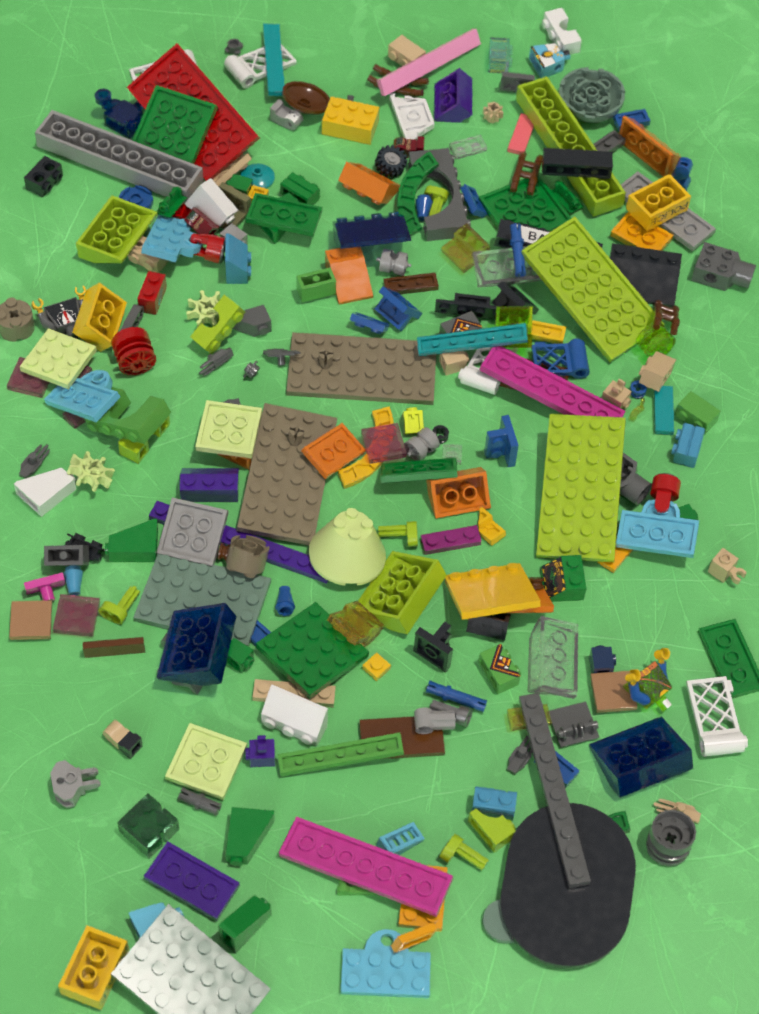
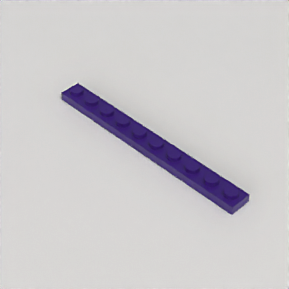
(277, 555)

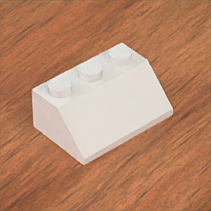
(294, 716)

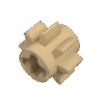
(493, 112)

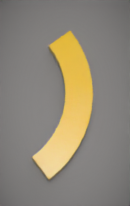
(362, 468)

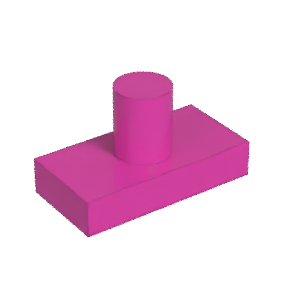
(45, 586)

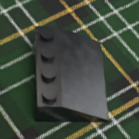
(649, 271)

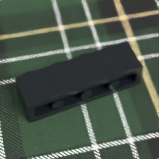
(577, 163)

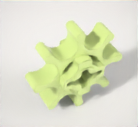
(204, 309)
(90, 471)

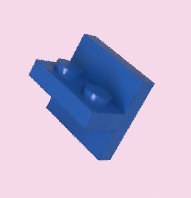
(396, 308)
(502, 442)

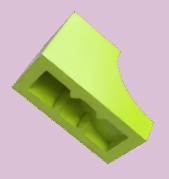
(493, 830)

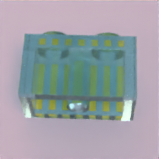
(499, 55)

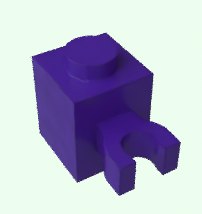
(261, 752)

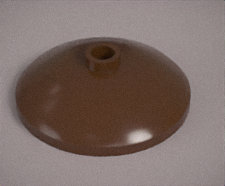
(305, 97)

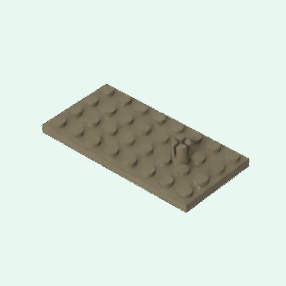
(360, 369)
(282, 484)

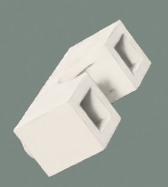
(556, 25)

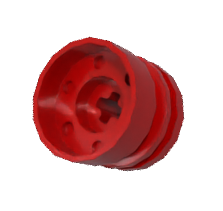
(133, 351)

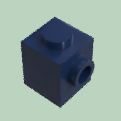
(602, 659)

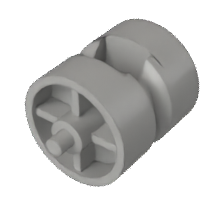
(393, 262)
(424, 443)

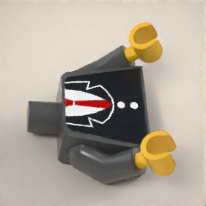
(62, 315)

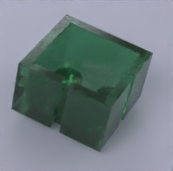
(145, 823)

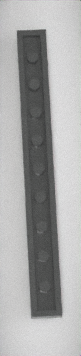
(554, 791)

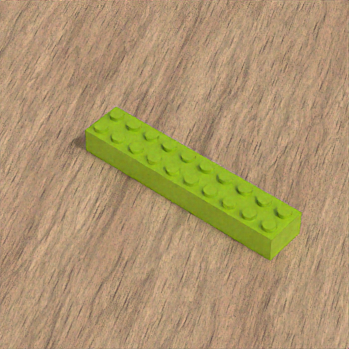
(562, 131)

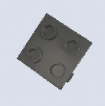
(573, 724)

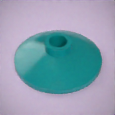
(261, 174)

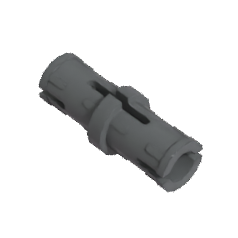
(199, 801)

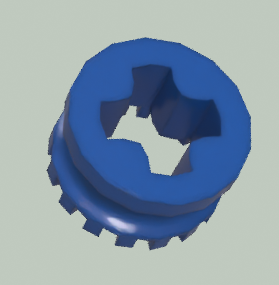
(638, 394)

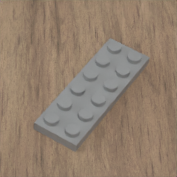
(685, 227)

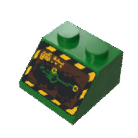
(564, 578)

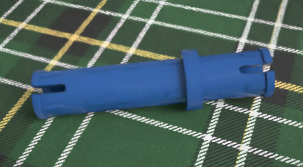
(517, 246)
(462, 698)

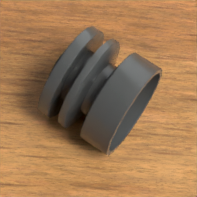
(671, 837)

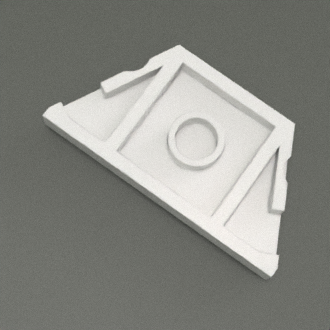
(412, 115)

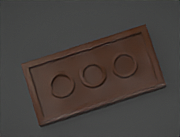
(413, 743)

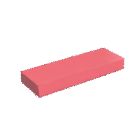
(521, 135)

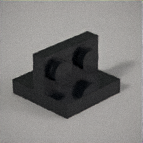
(512, 297)
(490, 626)
(435, 647)

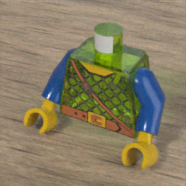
(651, 683)

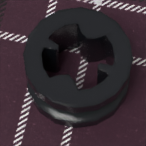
(441, 429)

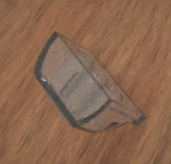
(498, 266)
(553, 658)

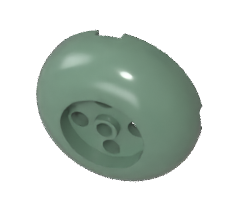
(584, 89)

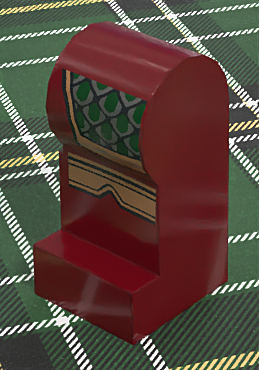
(409, 145)
(201, 222)

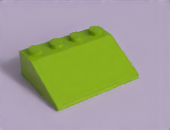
(114, 231)
(403, 590)

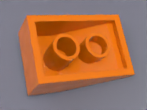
(350, 274)

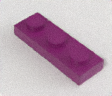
(450, 540)

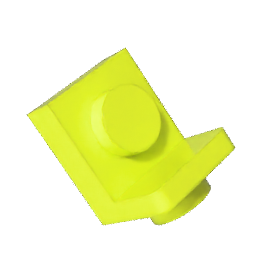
(412, 420)

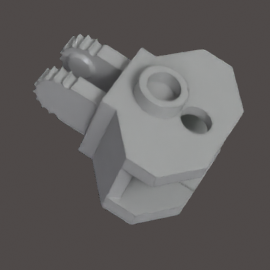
(68, 782)

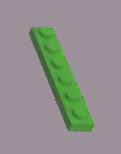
(340, 754)

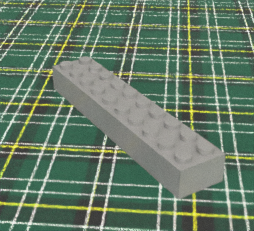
(117, 155)

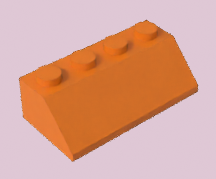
(648, 147)

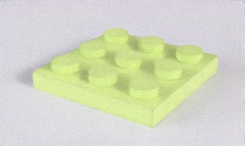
(58, 358)
(228, 429)
(206, 761)

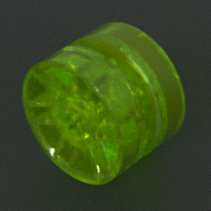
(655, 340)

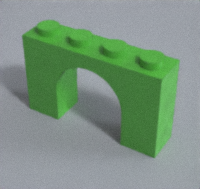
(136, 427)

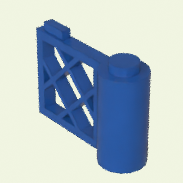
(574, 355)

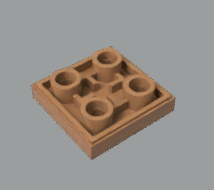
(30, 620)
(609, 693)

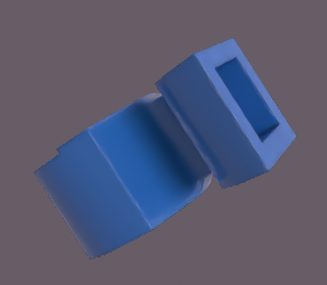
(682, 172)

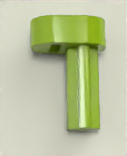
(438, 197)
(408, 530)
(118, 612)
(457, 846)

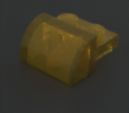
(462, 246)
(356, 623)

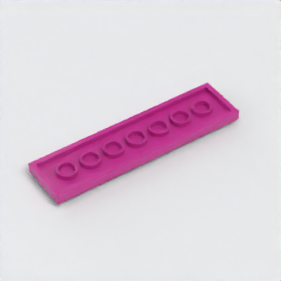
(545, 385)
(366, 866)

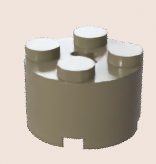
(16, 320)
(247, 555)

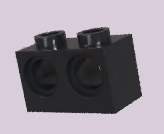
(43, 176)

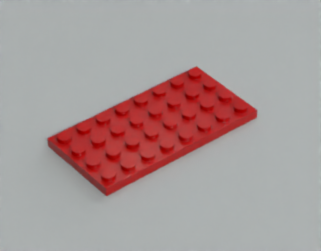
(228, 133)

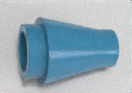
(73, 578)

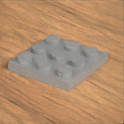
(192, 531)

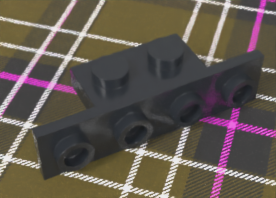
(466, 303)

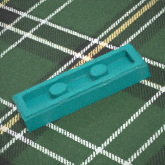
(664, 411)

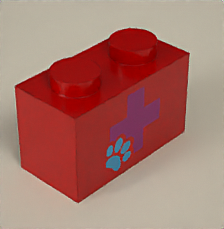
(152, 292)

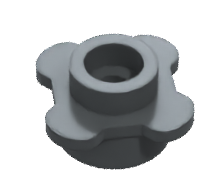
(234, 46)
(251, 370)

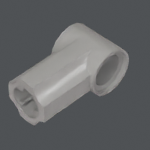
(429, 720)

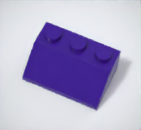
(453, 97)
(209, 484)

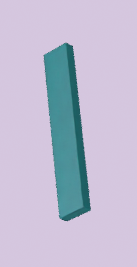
(273, 59)
(472, 339)

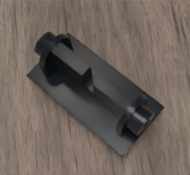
(95, 548)

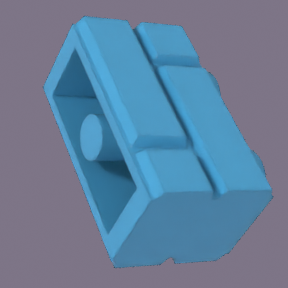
(688, 446)
(494, 802)

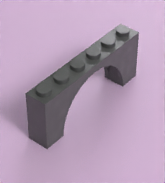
(453, 217)

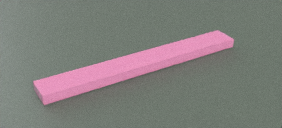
(428, 62)

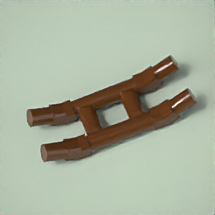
(403, 90)
(528, 175)
(666, 313)

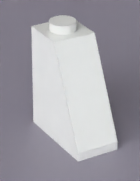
(212, 203)
(45, 490)

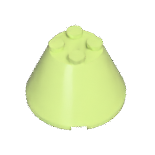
(348, 549)

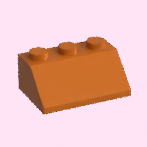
(368, 183)
(459, 494)

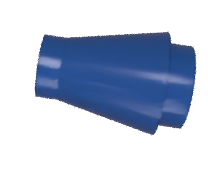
(423, 206)
(285, 603)

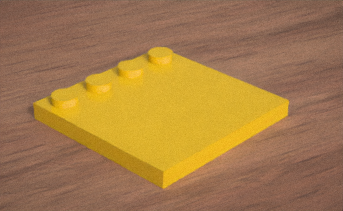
(491, 591)

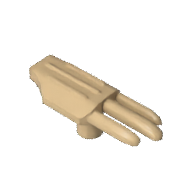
(685, 808)

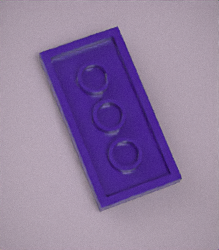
(192, 881)

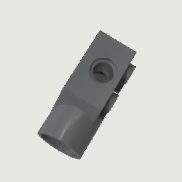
(722, 268)
(633, 485)

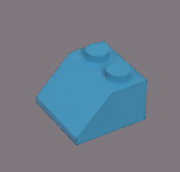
(237, 261)

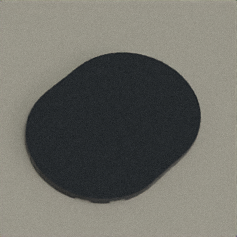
(559, 922)

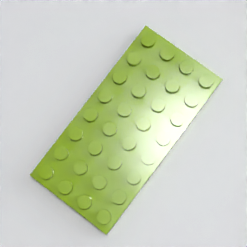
(590, 287)
(581, 487)

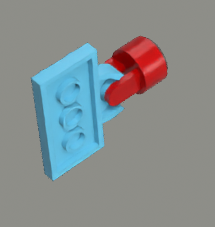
(174, 237)
(659, 524)

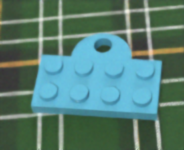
(86, 397)
(383, 972)

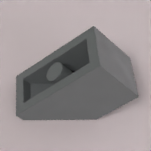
(255, 322)

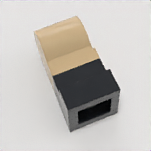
(123, 739)

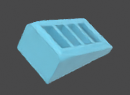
(386, 841)

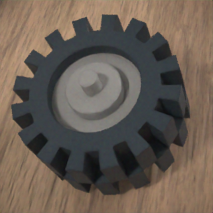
(390, 161)

